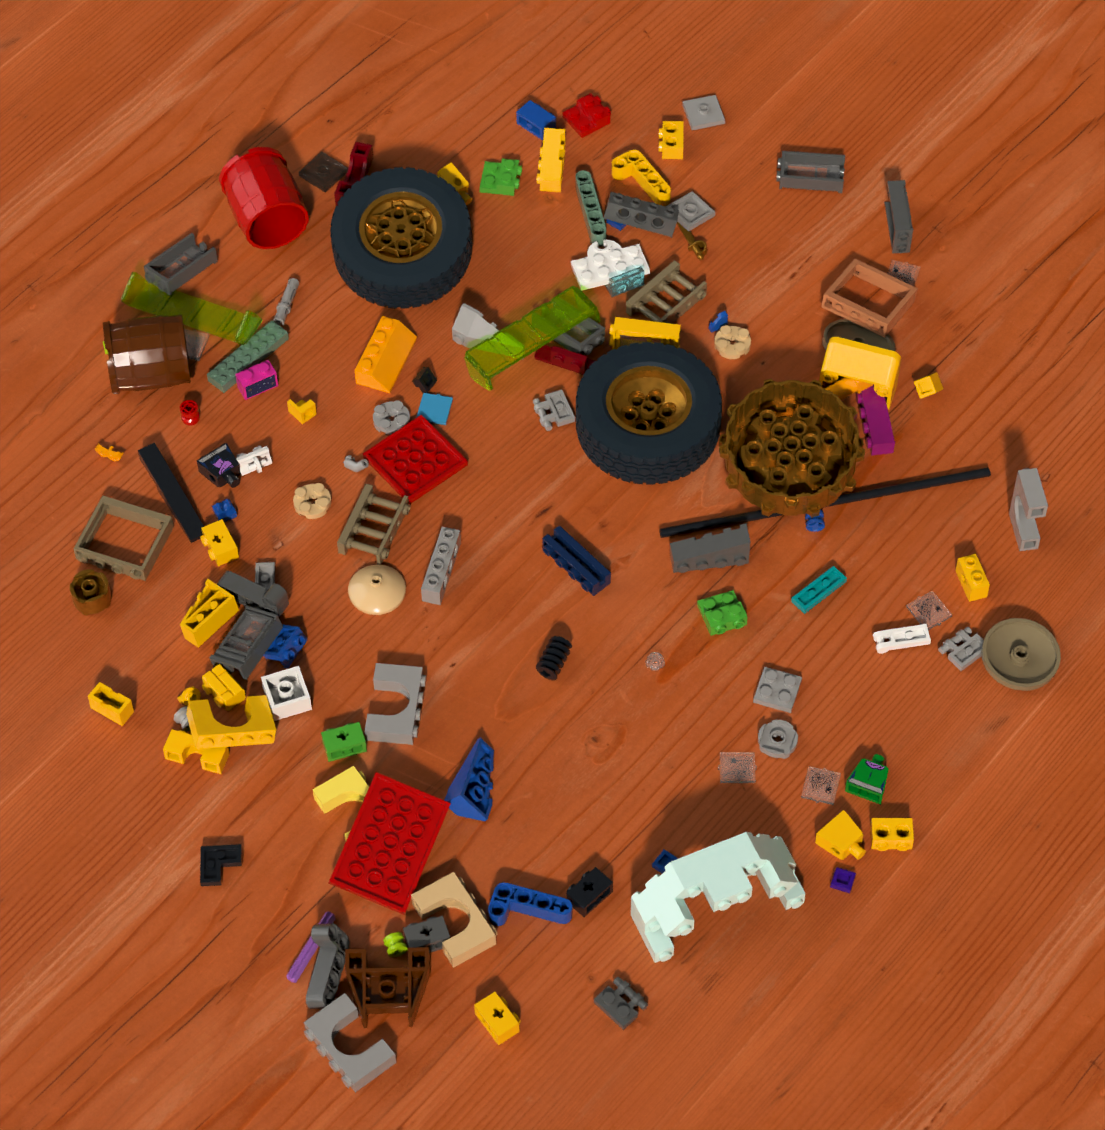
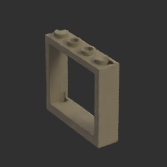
(130, 512)

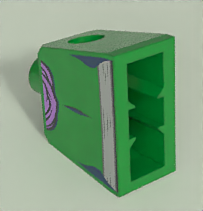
(868, 779)

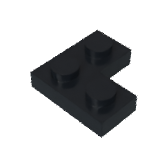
(214, 858)

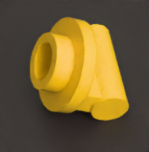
(189, 694)

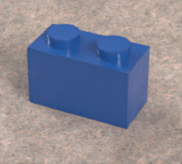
(535, 119)

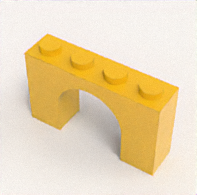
(211, 734)

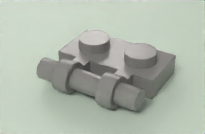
(559, 407)
(965, 653)

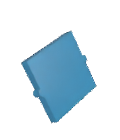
(435, 408)

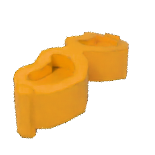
(112, 455)

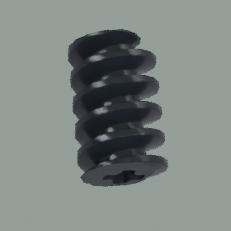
(553, 657)

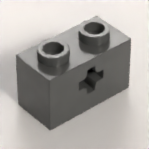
(433, 927)

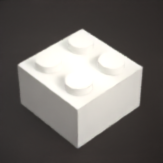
(286, 693)

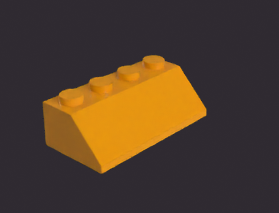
(385, 355)

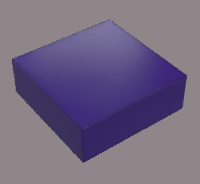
(843, 880)

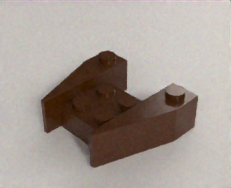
(388, 988)

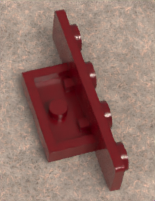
(564, 358)

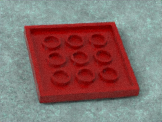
(415, 459)

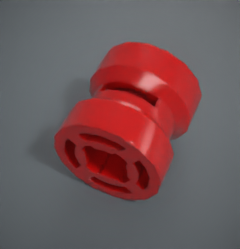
(189, 412)

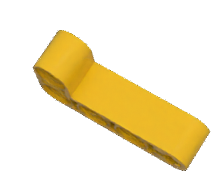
(636, 165)

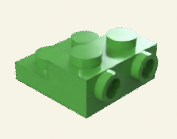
(501, 177)
(722, 613)

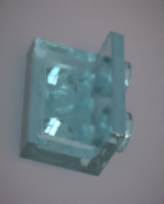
(625, 281)

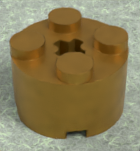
(90, 592)

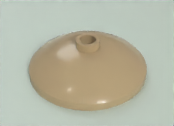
(377, 597)

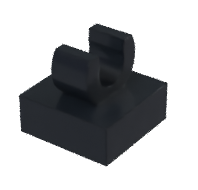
(424, 380)

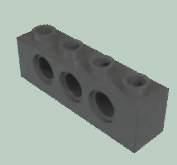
(641, 214)

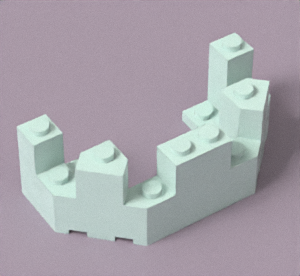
(722, 877)

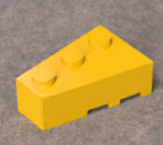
(552, 161)
(208, 614)

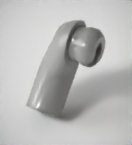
(350, 464)

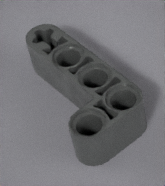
(254, 595)
(328, 964)

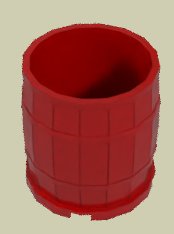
(264, 198)

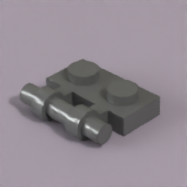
(616, 1007)

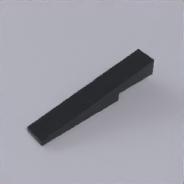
(171, 491)

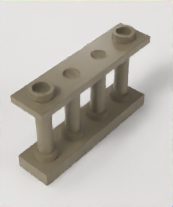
(661, 283)
(360, 512)

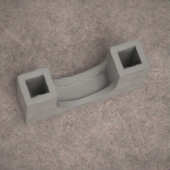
(1026, 505)
(402, 726)
(355, 1069)

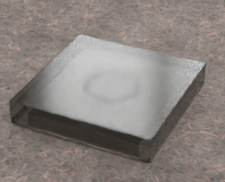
(323, 171)

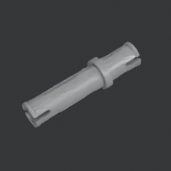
(284, 307)

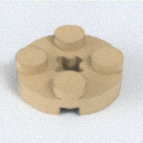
(732, 333)
(312, 491)

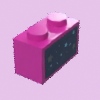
(256, 379)

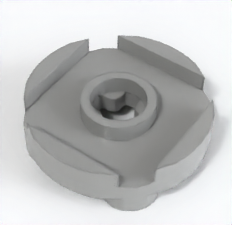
(388, 409)
(777, 749)

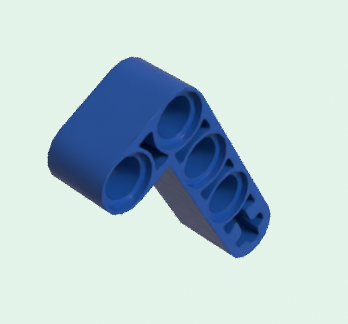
(531, 907)

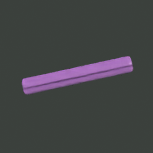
(307, 952)

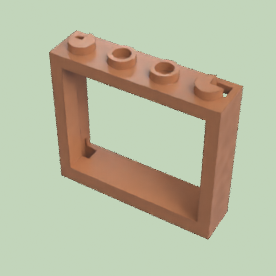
(861, 315)

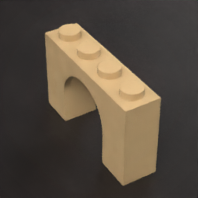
(451, 893)

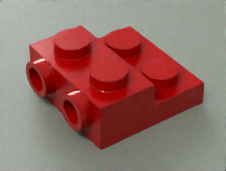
(587, 115)

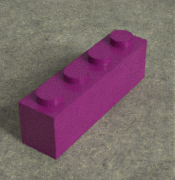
(876, 422)

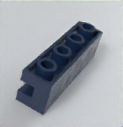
(576, 561)

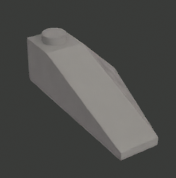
(471, 328)

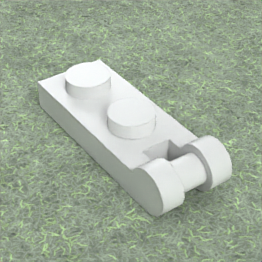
(902, 638)

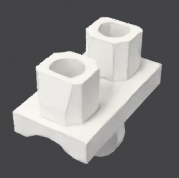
(254, 460)

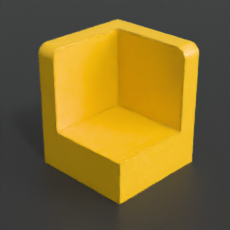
(928, 385)
(302, 410)

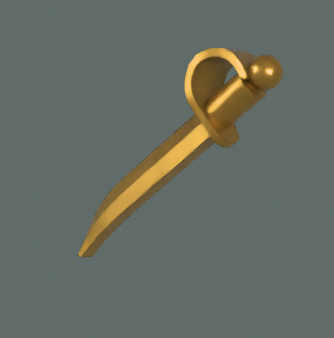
(694, 245)

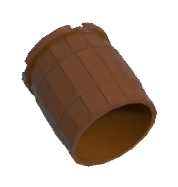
(146, 353)

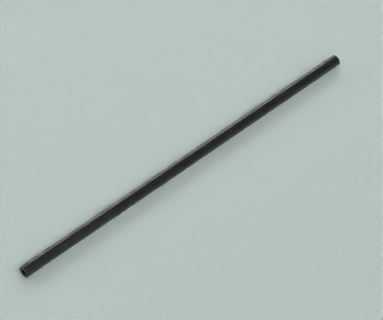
(843, 499)

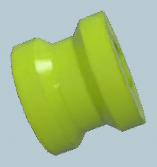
(395, 944)

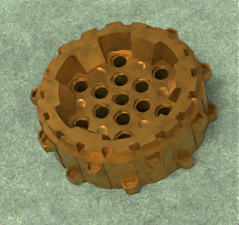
(790, 408)

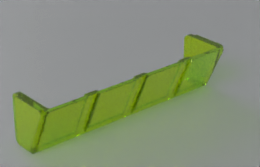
(195, 311)
(528, 334)

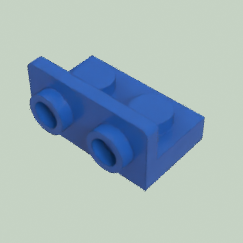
(286, 645)

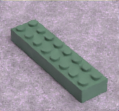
(248, 355)

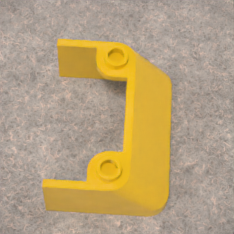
(863, 364)

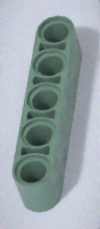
(590, 207)

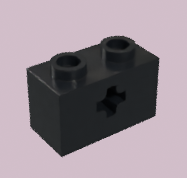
(589, 891)

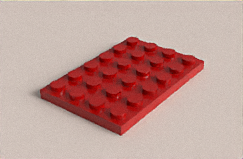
(389, 843)

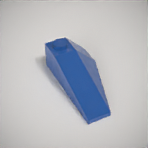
(472, 785)

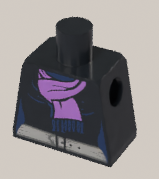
(220, 467)

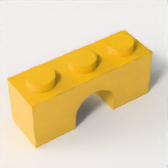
(181, 745)

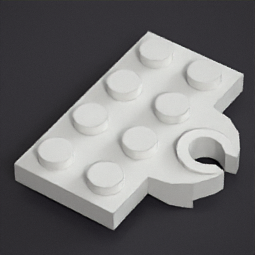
(607, 263)

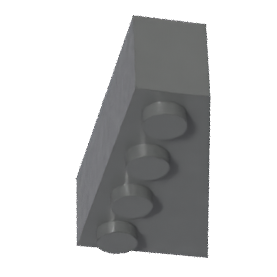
(711, 550)

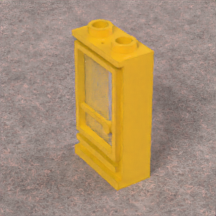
(630, 331)

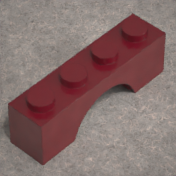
(360, 162)

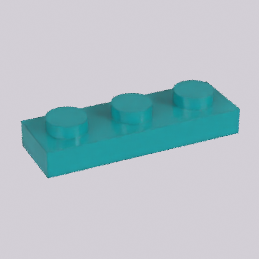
(819, 589)

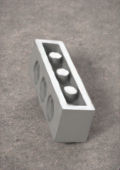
(441, 565)

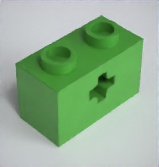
(343, 741)

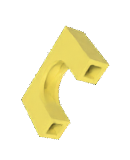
(340, 789)

